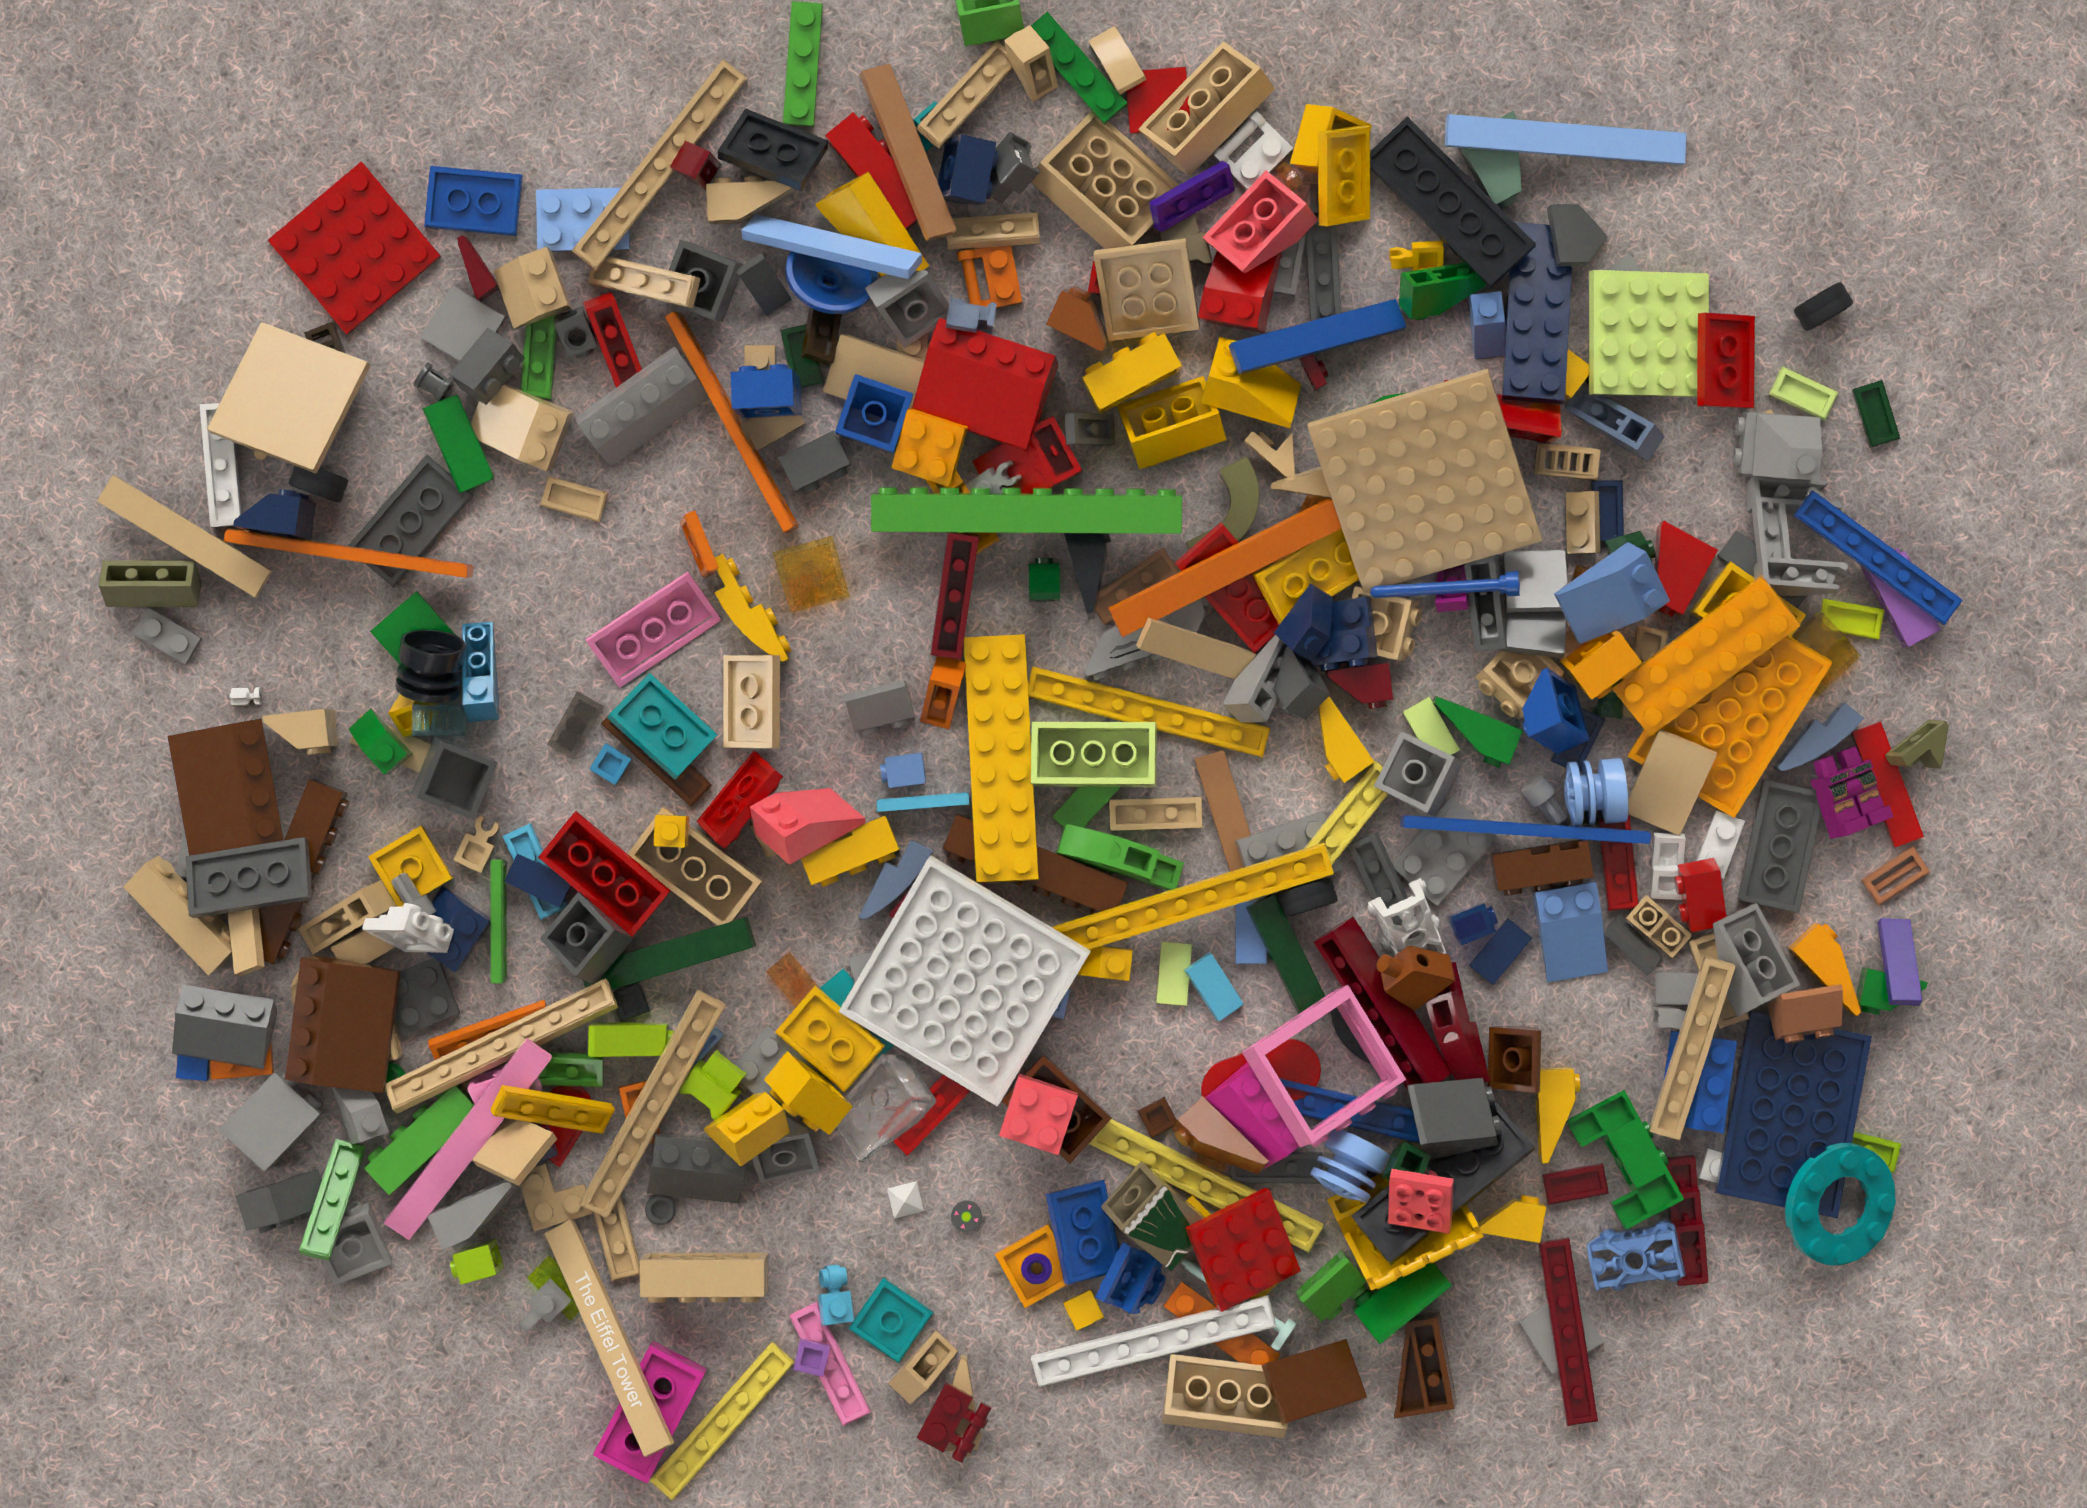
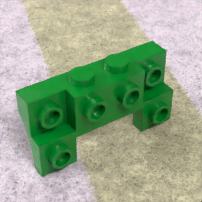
(1634, 1154)

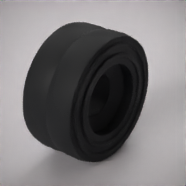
(1823, 306)
(321, 484)
(1308, 897)

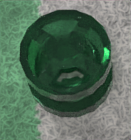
(1609, 706)

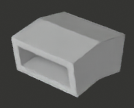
(1668, 1017)

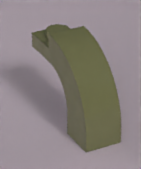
(1244, 499)

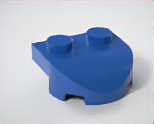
(1132, 1279)

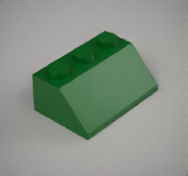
(1395, 1304)

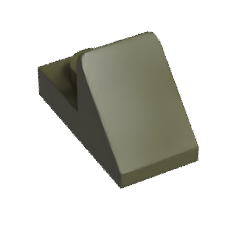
(1923, 744)

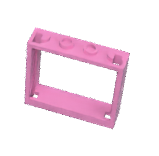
(1368, 1040)

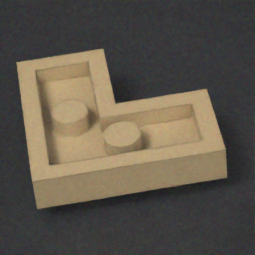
(546, 1205)

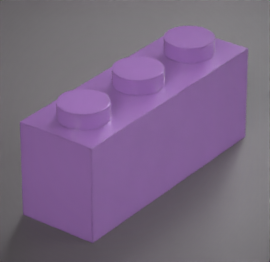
(1905, 618)

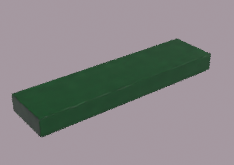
(1285, 952)

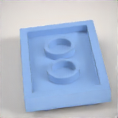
(568, 214)

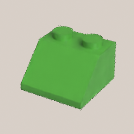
(988, 20)
(1331, 1287)

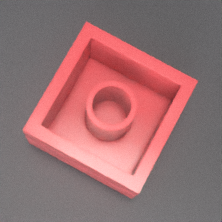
(1038, 1114)

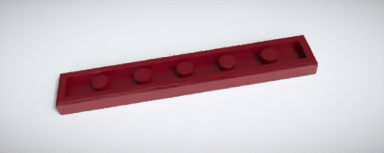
(1567, 1331)

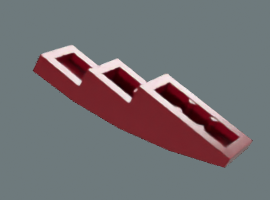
(1688, 1220)

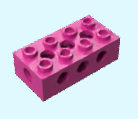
(685, 1378)

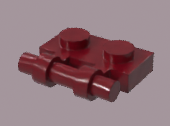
(945, 1417)

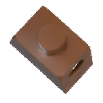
(1415, 975)

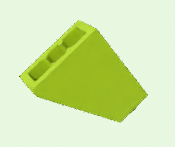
(627, 1039)

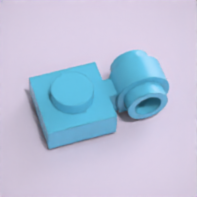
(836, 1305)

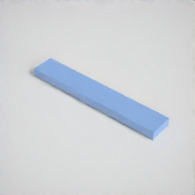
(832, 246)

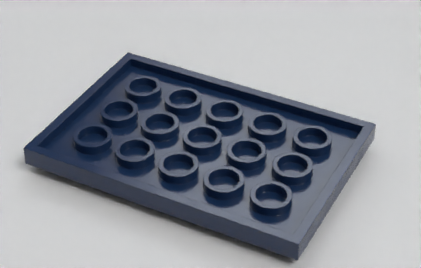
(1788, 1109)

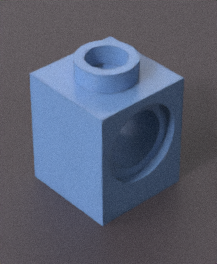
(903, 770)

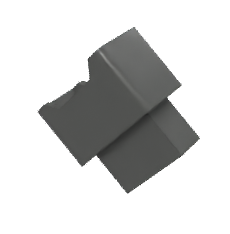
(1013, 168)

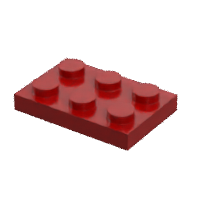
(1725, 360)
(732, 805)

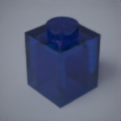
(1473, 923)

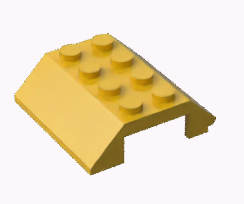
(1431, 1249)

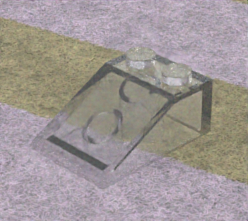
(884, 1105)

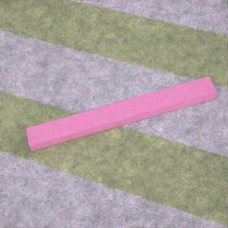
(464, 1142)

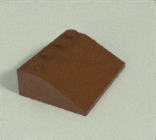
(225, 787)
(342, 1024)

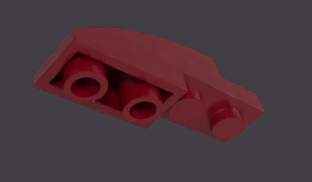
(1456, 1034)

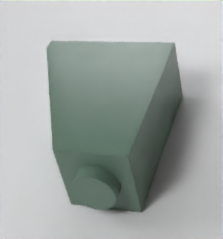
(1496, 172)

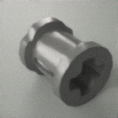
(433, 382)

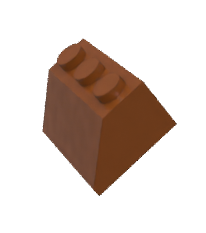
(1079, 318)

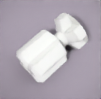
(242, 696)

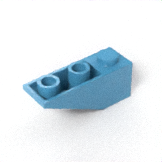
(480, 673)

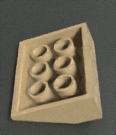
(1103, 183)

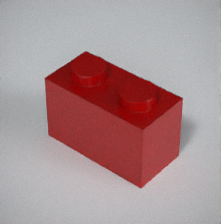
(1701, 894)

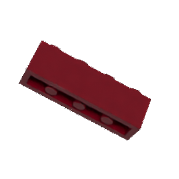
(954, 594)

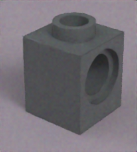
(575, 320)

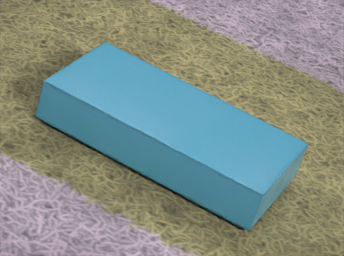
(1213, 987)

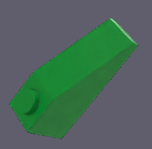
(1436, 289)
(1485, 735)

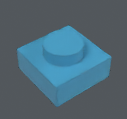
(610, 764)

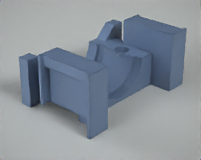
(970, 316)

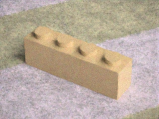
(166, 900)

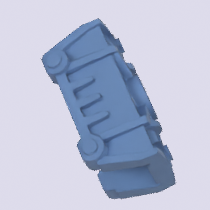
(1636, 1241)

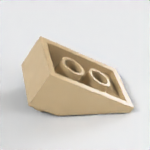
(522, 426)

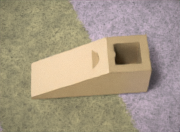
(741, 200)

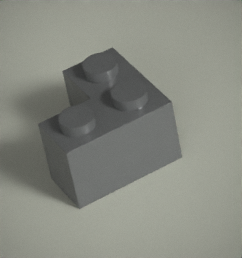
(279, 1202)

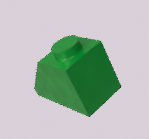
(379, 742)
(1873, 991)

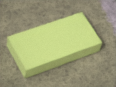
(1803, 393)
(1430, 727)
(1172, 979)

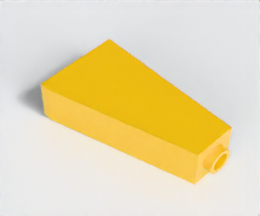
(864, 213)

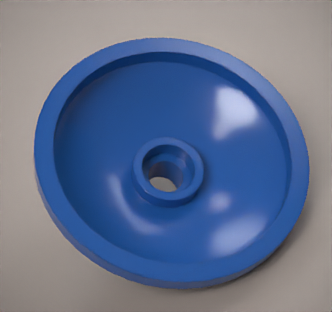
(807, 279)

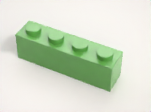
(420, 1141)

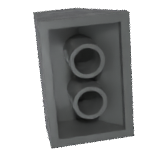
(223, 1026)
(693, 1169)

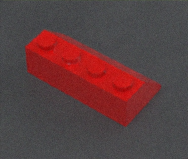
(604, 874)

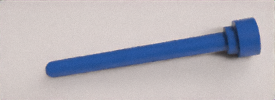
(1506, 584)

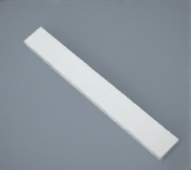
(1153, 1341)

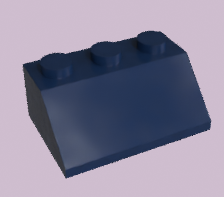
(280, 514)

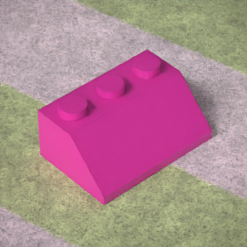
(1253, 1114)

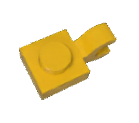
(1422, 255)

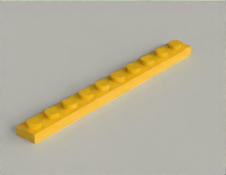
(1199, 898)

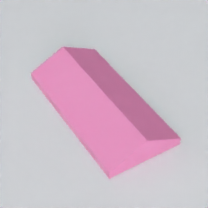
(651, 628)

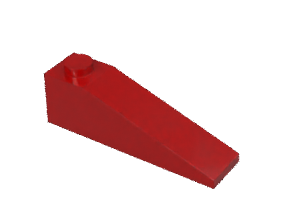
(612, 337)

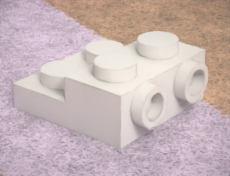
(411, 929)

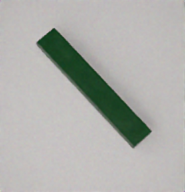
(679, 953)

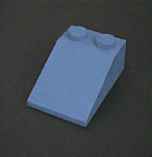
(1612, 594)
(1570, 931)

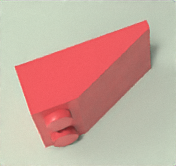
(1261, 224)
(803, 821)

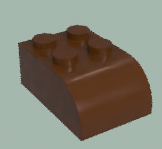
(1087, 1116)

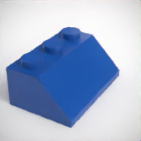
(1713, 1089)

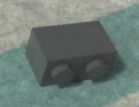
(487, 366)
(815, 462)

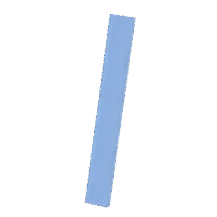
(1565, 139)

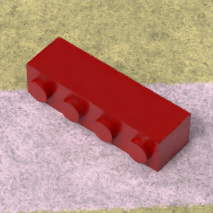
(865, 154)

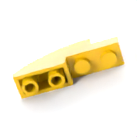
(754, 622)

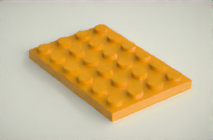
(1746, 720)

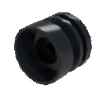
(430, 666)

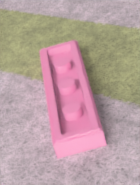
(837, 1377)

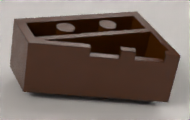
(1542, 866)
(1425, 1369)

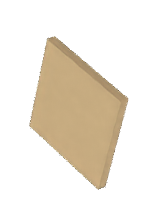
(288, 397)

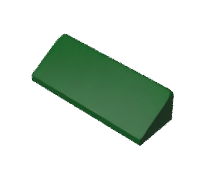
(458, 444)

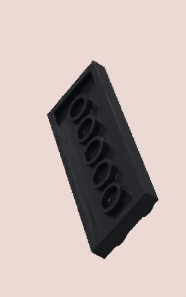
(1449, 202)
(1472, 1175)

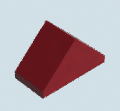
(696, 164)

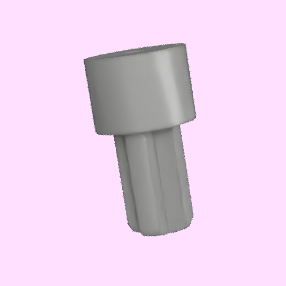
(1540, 794)
(410, 894)

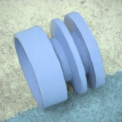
(1596, 792)
(1349, 1165)

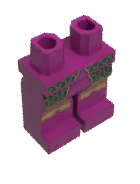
(1848, 794)

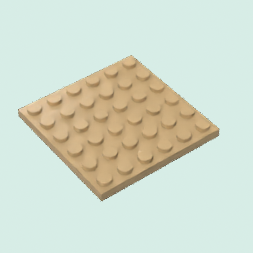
(1425, 481)

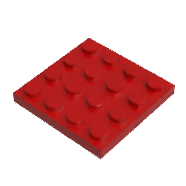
(354, 248)

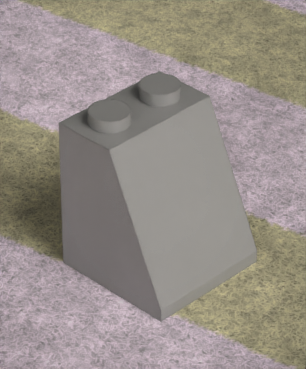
(272, 1120)

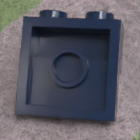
(1351, 636)

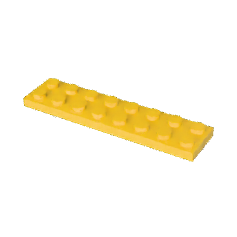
(1000, 759)

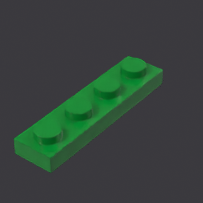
(1079, 70)

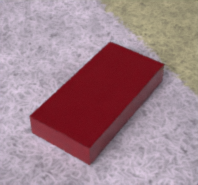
(1575, 1183)

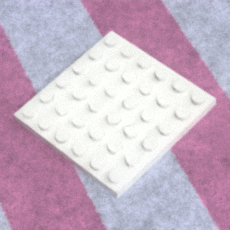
(964, 980)

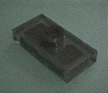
(575, 725)

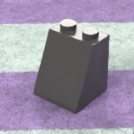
(1454, 1116)

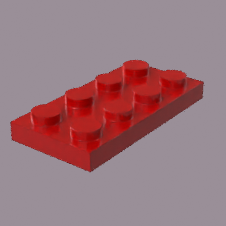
(1239, 602)

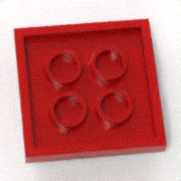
(1243, 1249)

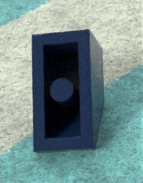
(1308, 623)

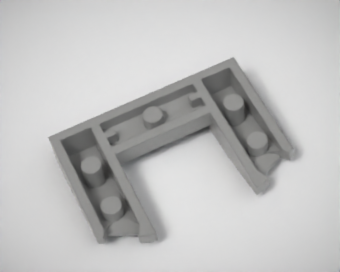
(1769, 502)

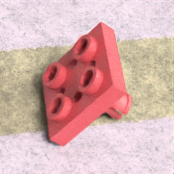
(1420, 1194)

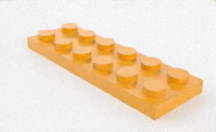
(1706, 655)

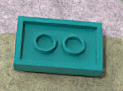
(662, 726)

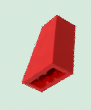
(1680, 566)

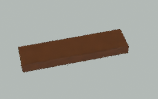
(687, 786)

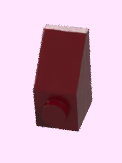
(1365, 683)

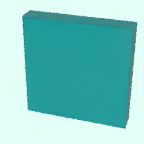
(891, 1320)

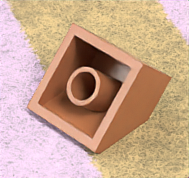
(1807, 1013)

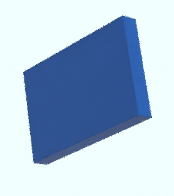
(473, 201)
(1082, 1231)

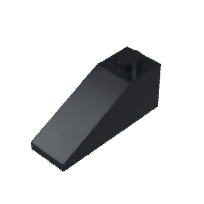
(1088, 558)

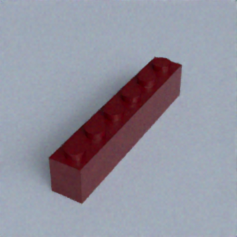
(1355, 965)

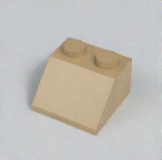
(532, 288)
(306, 729)

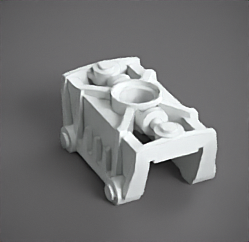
(1396, 936)

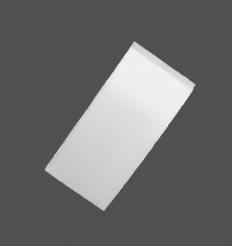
(1666, 854)

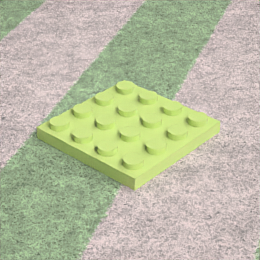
(1645, 332)

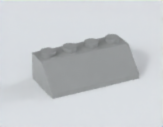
(642, 407)

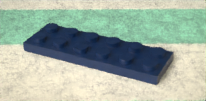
(1537, 324)

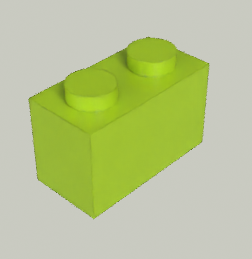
(476, 1261)

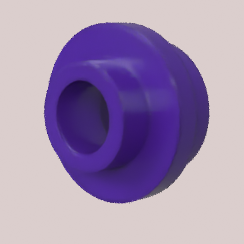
(1038, 1278)

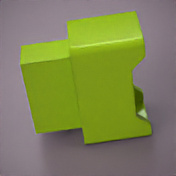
(714, 1083)

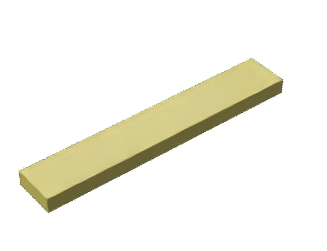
(722, 1421)

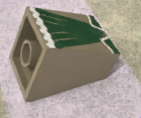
(1153, 1215)

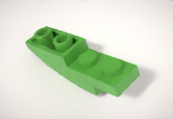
(1119, 856)

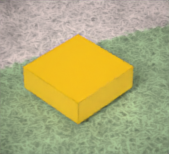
(1083, 1309)

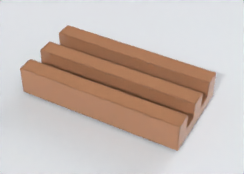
(1887, 866)

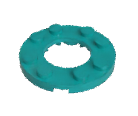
(1805, 1195)

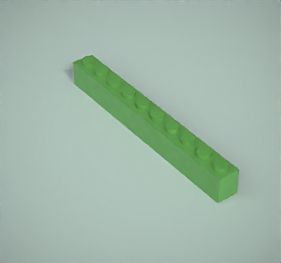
(1026, 512)

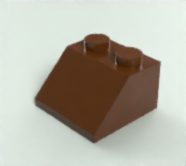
(1514, 1058)

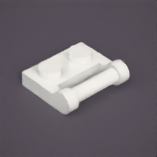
(1261, 156)

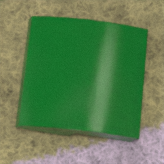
(410, 615)

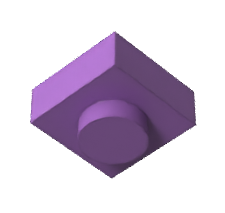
(811, 1357)

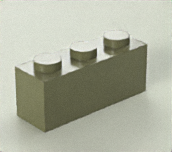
(150, 583)

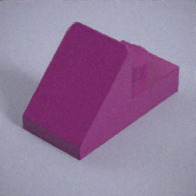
(1455, 601)

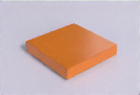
(698, 544)

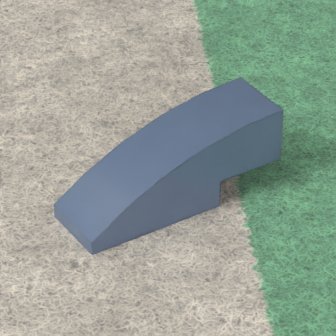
(1819, 737)
(896, 879)

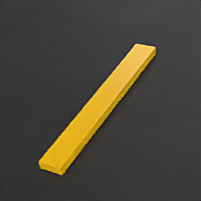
(1135, 707)

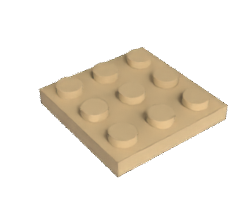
(1146, 289)

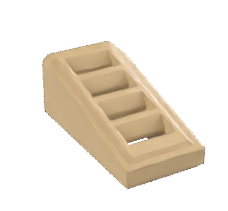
(1593, 467)

